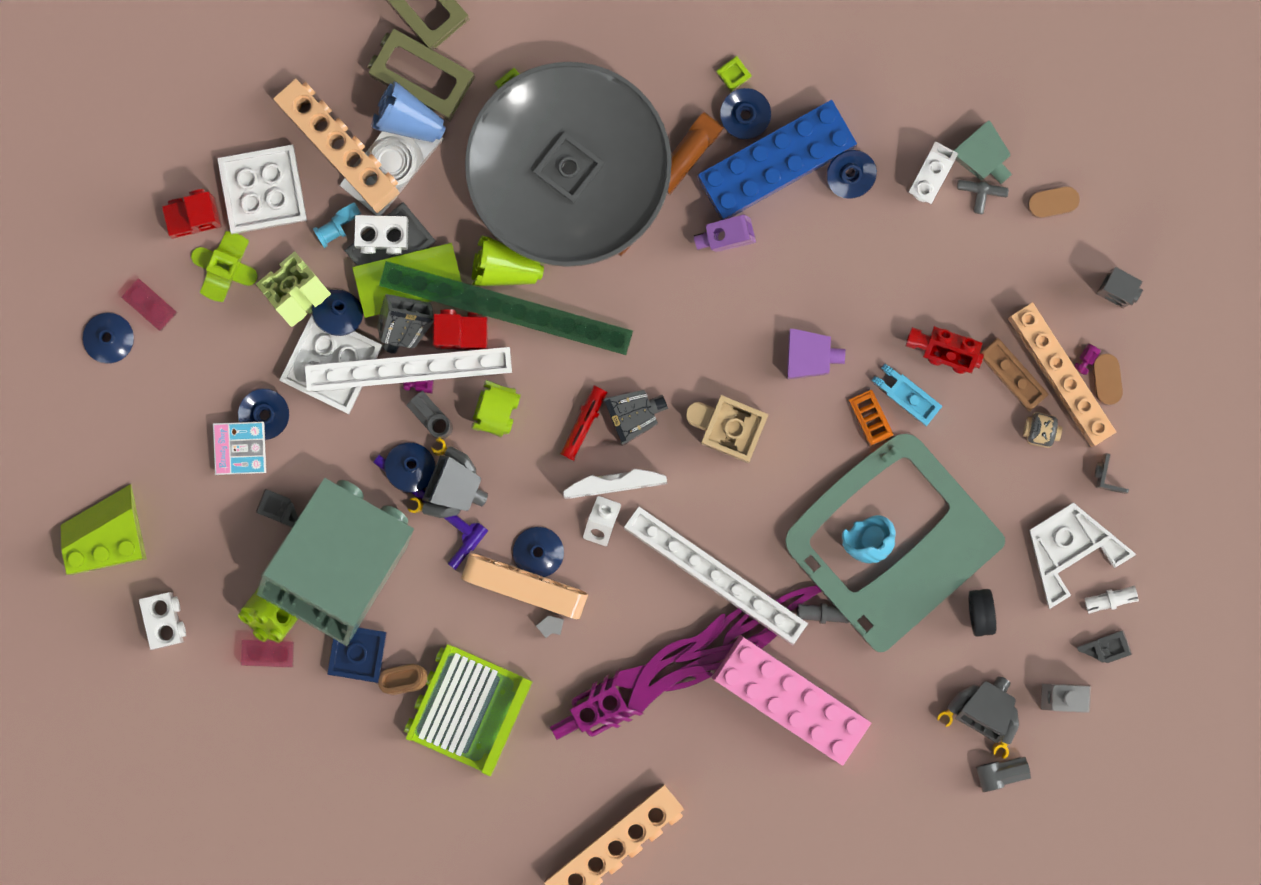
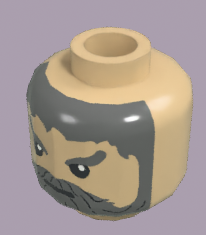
(1042, 430)

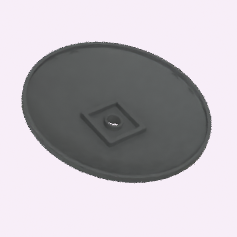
(560, 117)

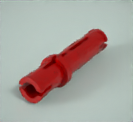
(597, 395)

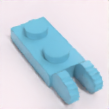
(909, 396)

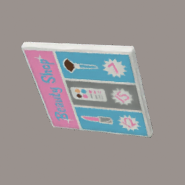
(239, 448)

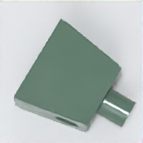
(984, 154)

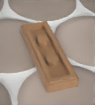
(1013, 374)

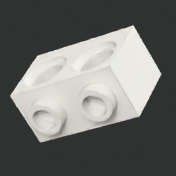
(382, 226)
(155, 622)

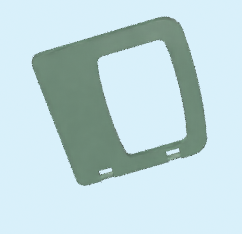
(921, 577)

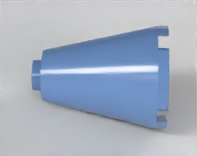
(407, 116)

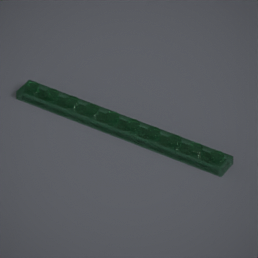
(505, 307)

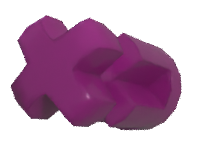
(1088, 356)
(426, 386)

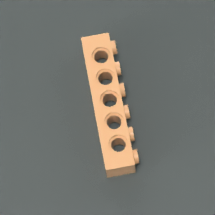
(291, 101)
(1062, 375)
(661, 799)

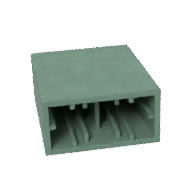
(336, 559)

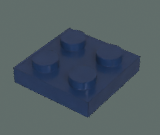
(360, 658)

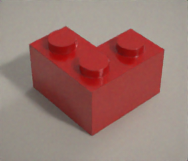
(192, 215)
(460, 332)

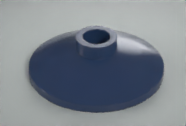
(745, 100)
(855, 183)
(338, 322)
(121, 338)
(267, 400)
(405, 478)
(552, 551)

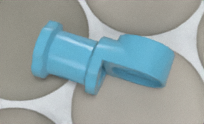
(333, 228)

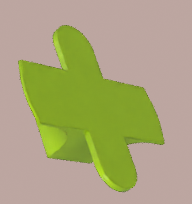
(224, 266)

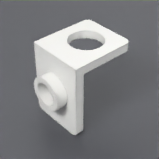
(602, 518)

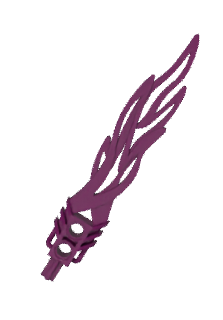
(640, 677)

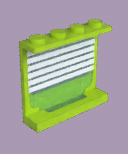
(468, 709)

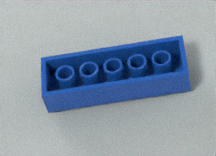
(776, 160)

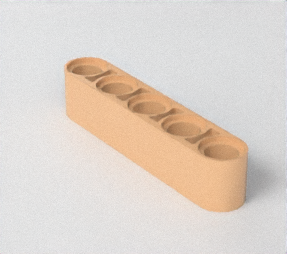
(524, 586)

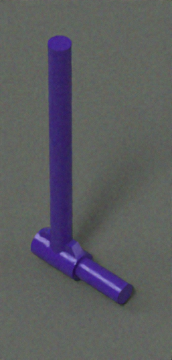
(471, 533)

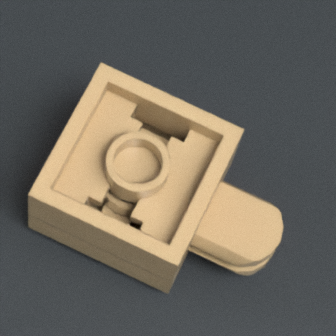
(728, 427)

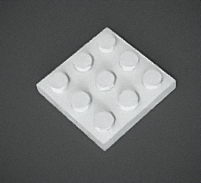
(262, 189)
(322, 348)

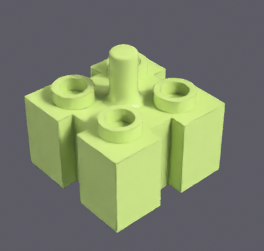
(293, 289)

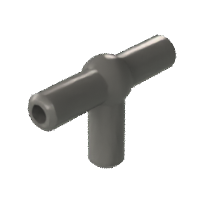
(982, 190)

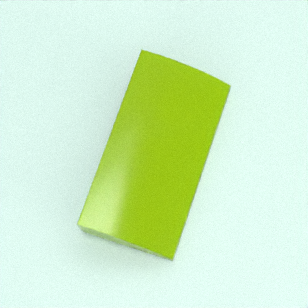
(435, 260)

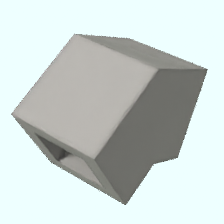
(550, 625)

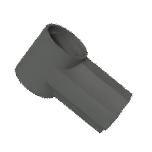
(429, 414)
(997, 775)

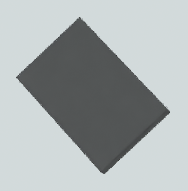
(418, 238)

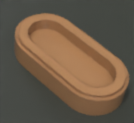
(1053, 202)
(1107, 379)
(402, 679)

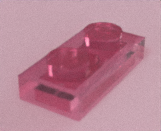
(149, 305)
(267, 653)

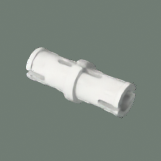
(1111, 599)

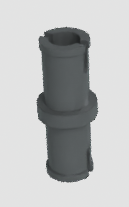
(820, 613)

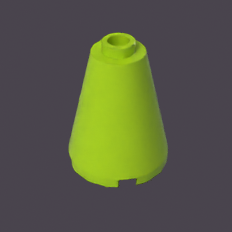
(502, 266)

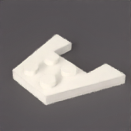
(1065, 540)

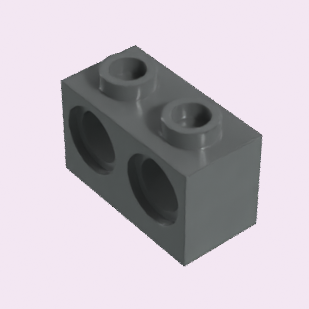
(1120, 288)

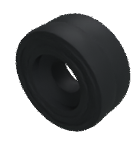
(982, 612)

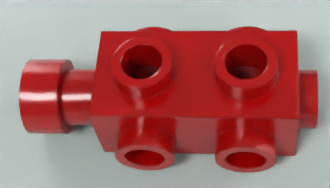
(947, 348)

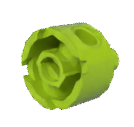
(495, 408)
(266, 619)

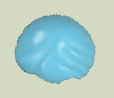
(870, 539)

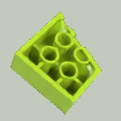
(103, 535)

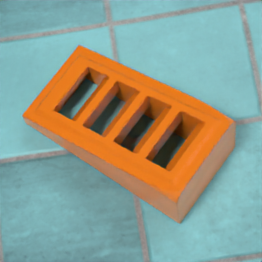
(862, 421)

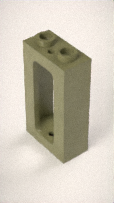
(431, 38)
(444, 108)

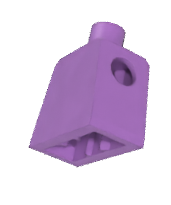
(737, 233)
(811, 354)

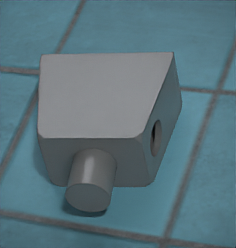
(1066, 698)

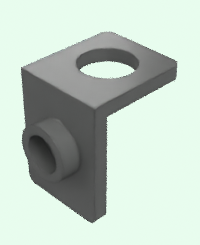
(1100, 473)

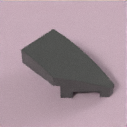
(277, 508)
(1107, 648)

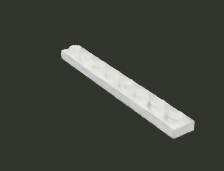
(408, 369)
(715, 576)

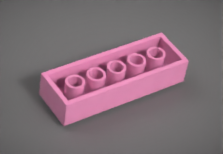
(791, 700)

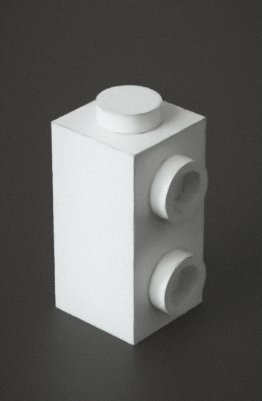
(933, 173)

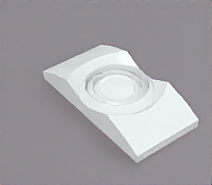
(399, 157)
(613, 483)

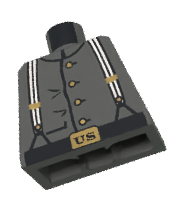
(403, 322)
(634, 413)

